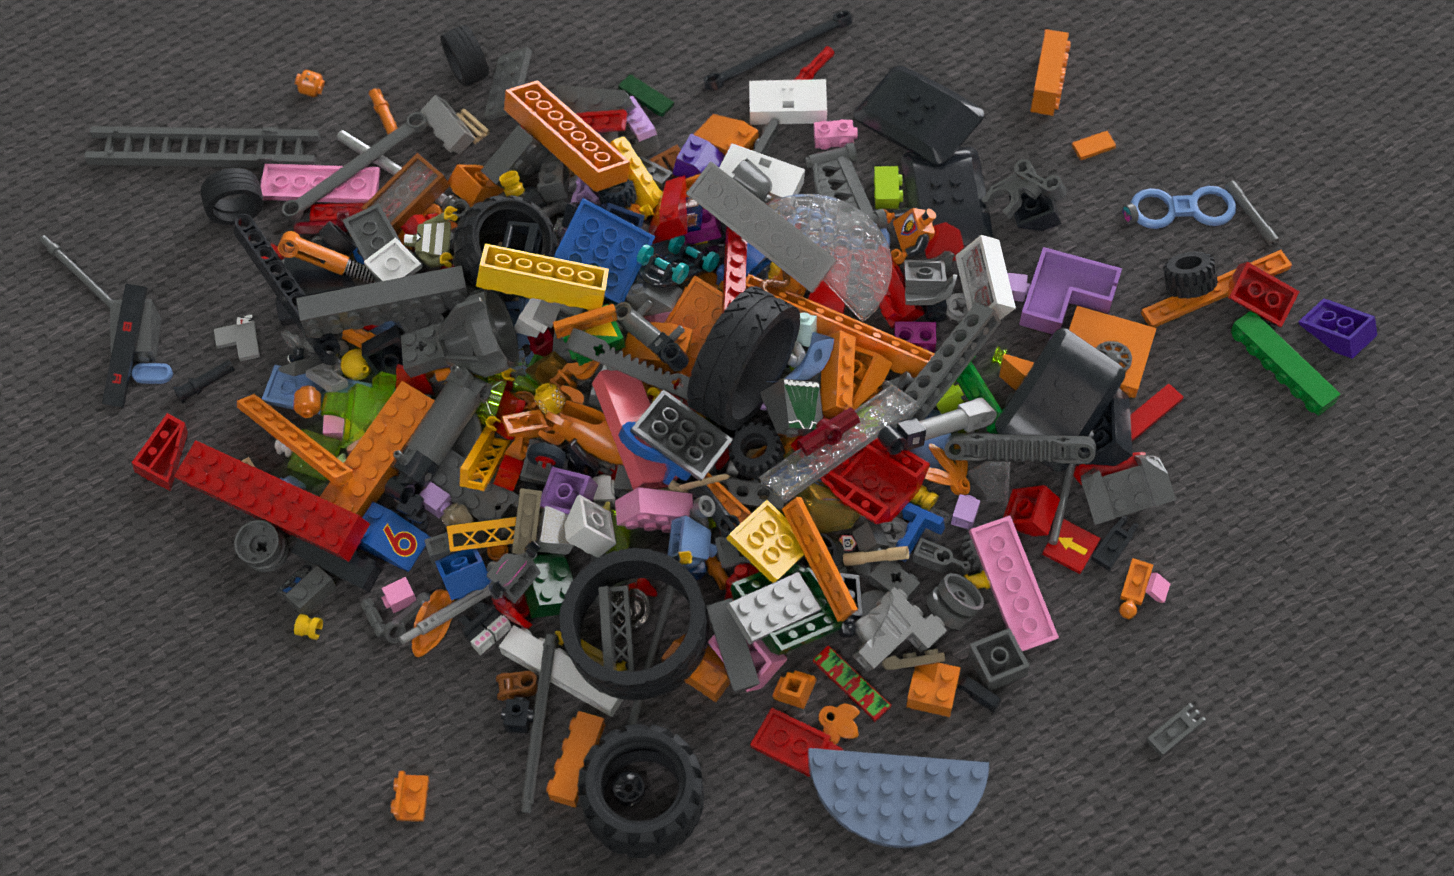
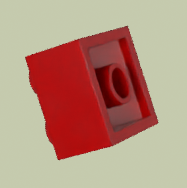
(1032, 509)

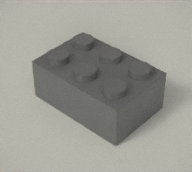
(518, 153)

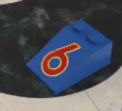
(392, 537)

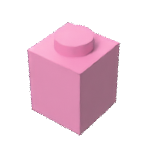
(398, 595)

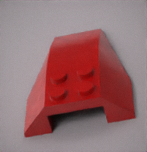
(876, 481)

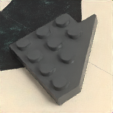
(594, 99)

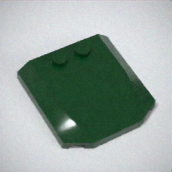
(803, 631)

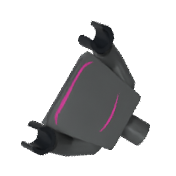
(513, 573)

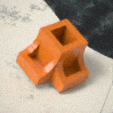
(794, 689)

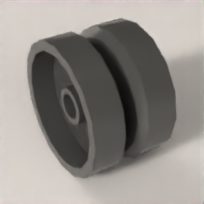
(955, 601)

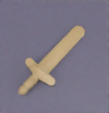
(678, 487)

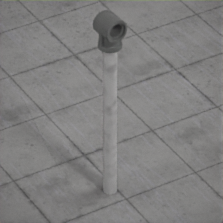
(393, 168)

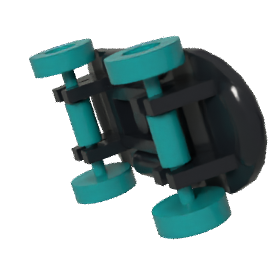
(674, 267)

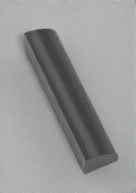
(732, 647)

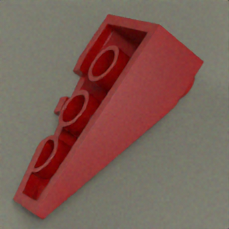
(670, 214)

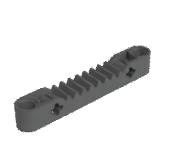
(583, 344)
(1032, 447)

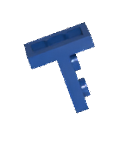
(919, 521)

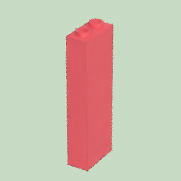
(625, 401)

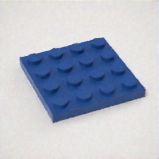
(605, 242)

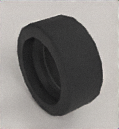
(337, 239)

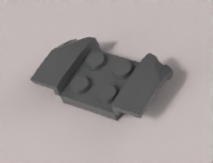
(927, 280)
(1127, 489)

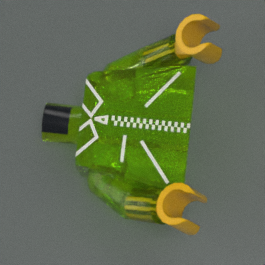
(487, 411)

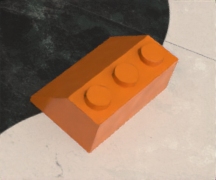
(709, 677)

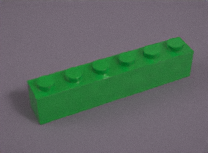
(1284, 363)

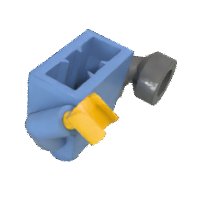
(690, 535)

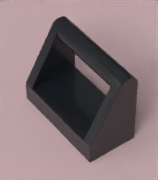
(530, 229)

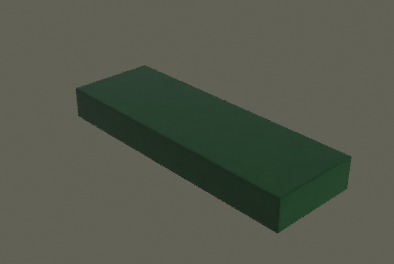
(646, 95)

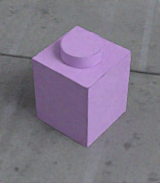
(1019, 286)
(435, 499)
(965, 511)

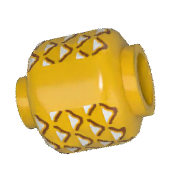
(549, 398)

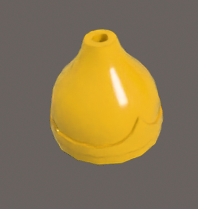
(354, 365)

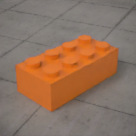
(1050, 72)

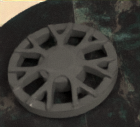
(1114, 355)

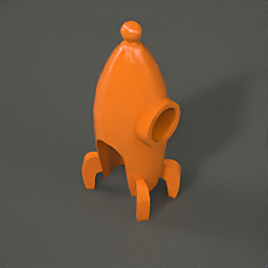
(585, 425)

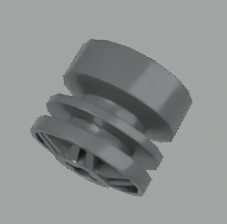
(251, 541)

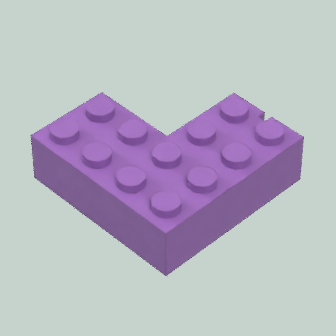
(1066, 280)

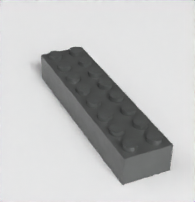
(382, 302)

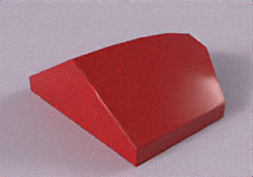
(418, 382)

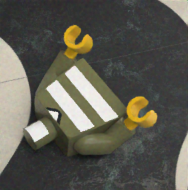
(433, 239)

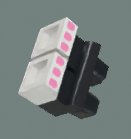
(484, 628)

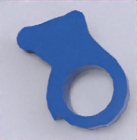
(651, 454)

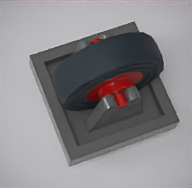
(540, 460)

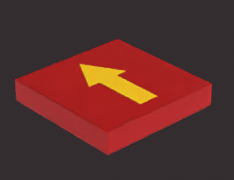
(1073, 547)

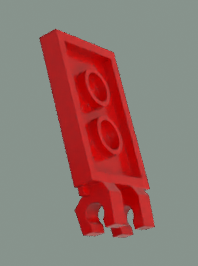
(789, 740)

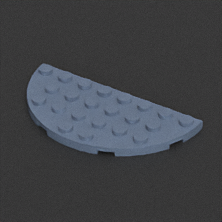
(897, 797)

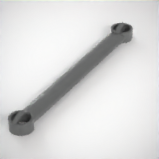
(354, 166)

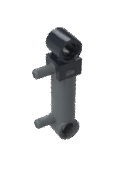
(655, 340)

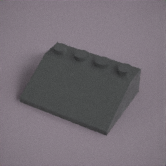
(681, 435)

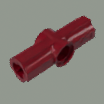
(828, 431)

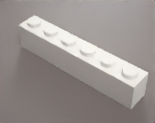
(527, 651)

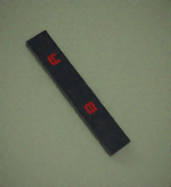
(124, 345)

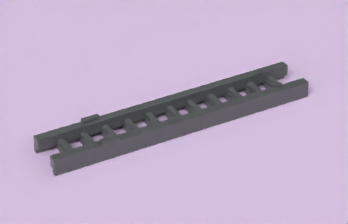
(200, 159)

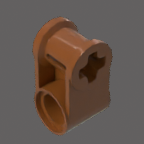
(512, 685)

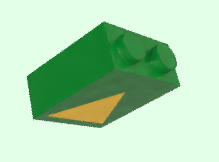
(608, 332)

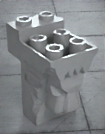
(890, 625)

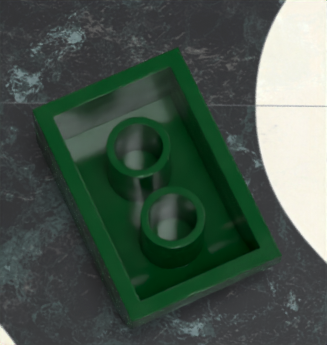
(549, 588)

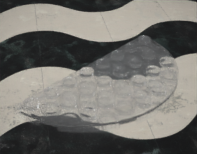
(852, 238)

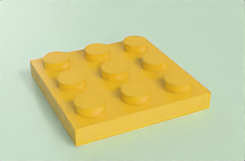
(767, 541)

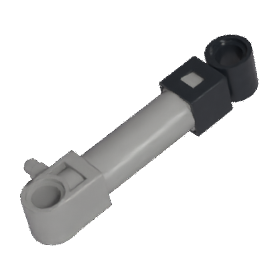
(913, 433)

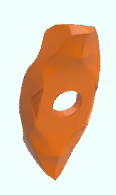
(424, 643)

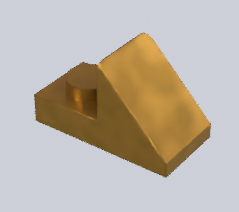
(546, 368)

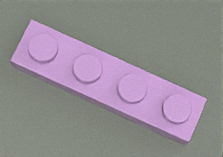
(640, 123)

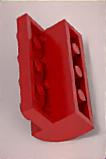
(893, 305)

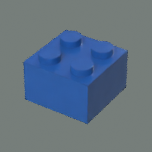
(463, 573)

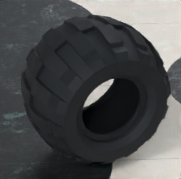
(491, 218)

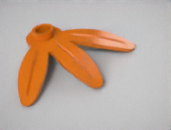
(955, 475)

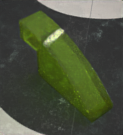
(364, 405)

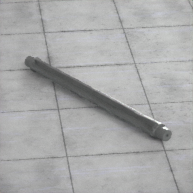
(538, 723)

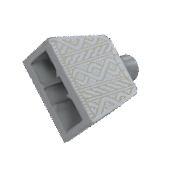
(552, 532)

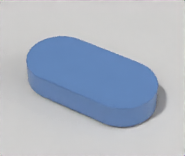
(152, 373)

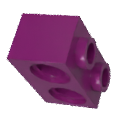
(709, 230)
(916, 332)

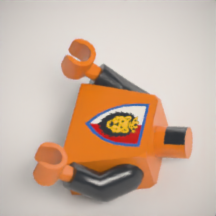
(913, 231)

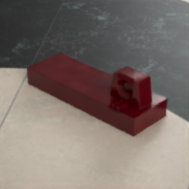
(316, 226)

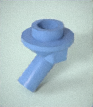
(517, 304)

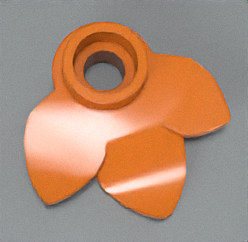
(842, 724)

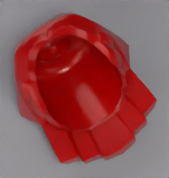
(514, 612)

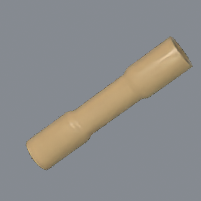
(889, 554)

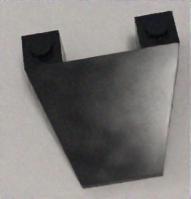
(311, 280)

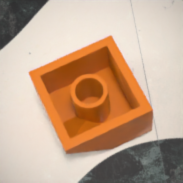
(933, 688)

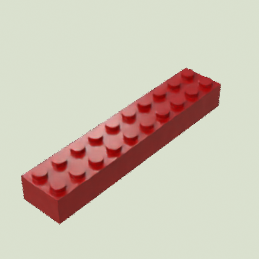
(272, 500)

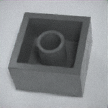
(998, 660)

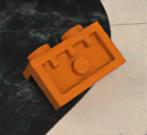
(410, 797)

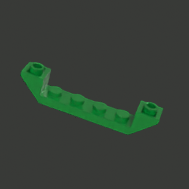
(975, 388)

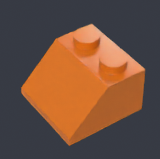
(472, 184)

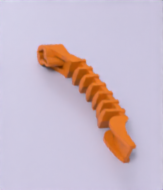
(520, 445)

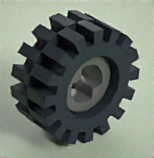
(619, 195)

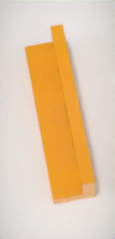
(477, 459)
(480, 526)

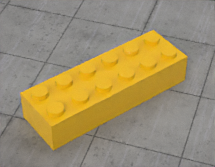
(542, 277)

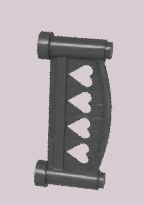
(841, 160)

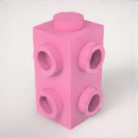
(834, 133)

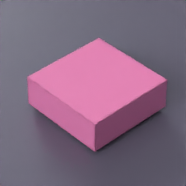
(1157, 587)

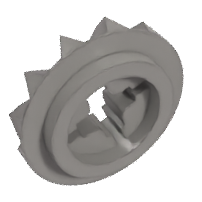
(952, 302)
(899, 525)

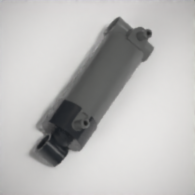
(436, 433)

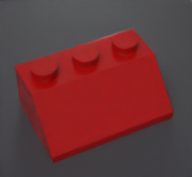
(1262, 293)

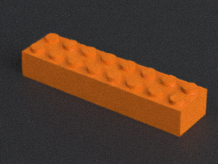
(566, 136)
(375, 450)

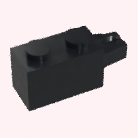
(853, 585)

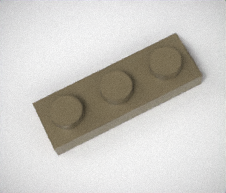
(526, 519)

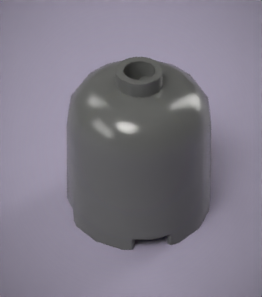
(753, 180)

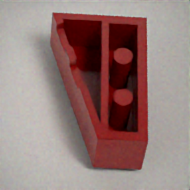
(162, 452)

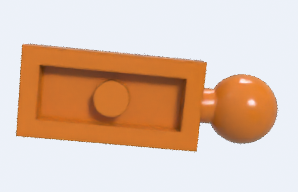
(1134, 587)

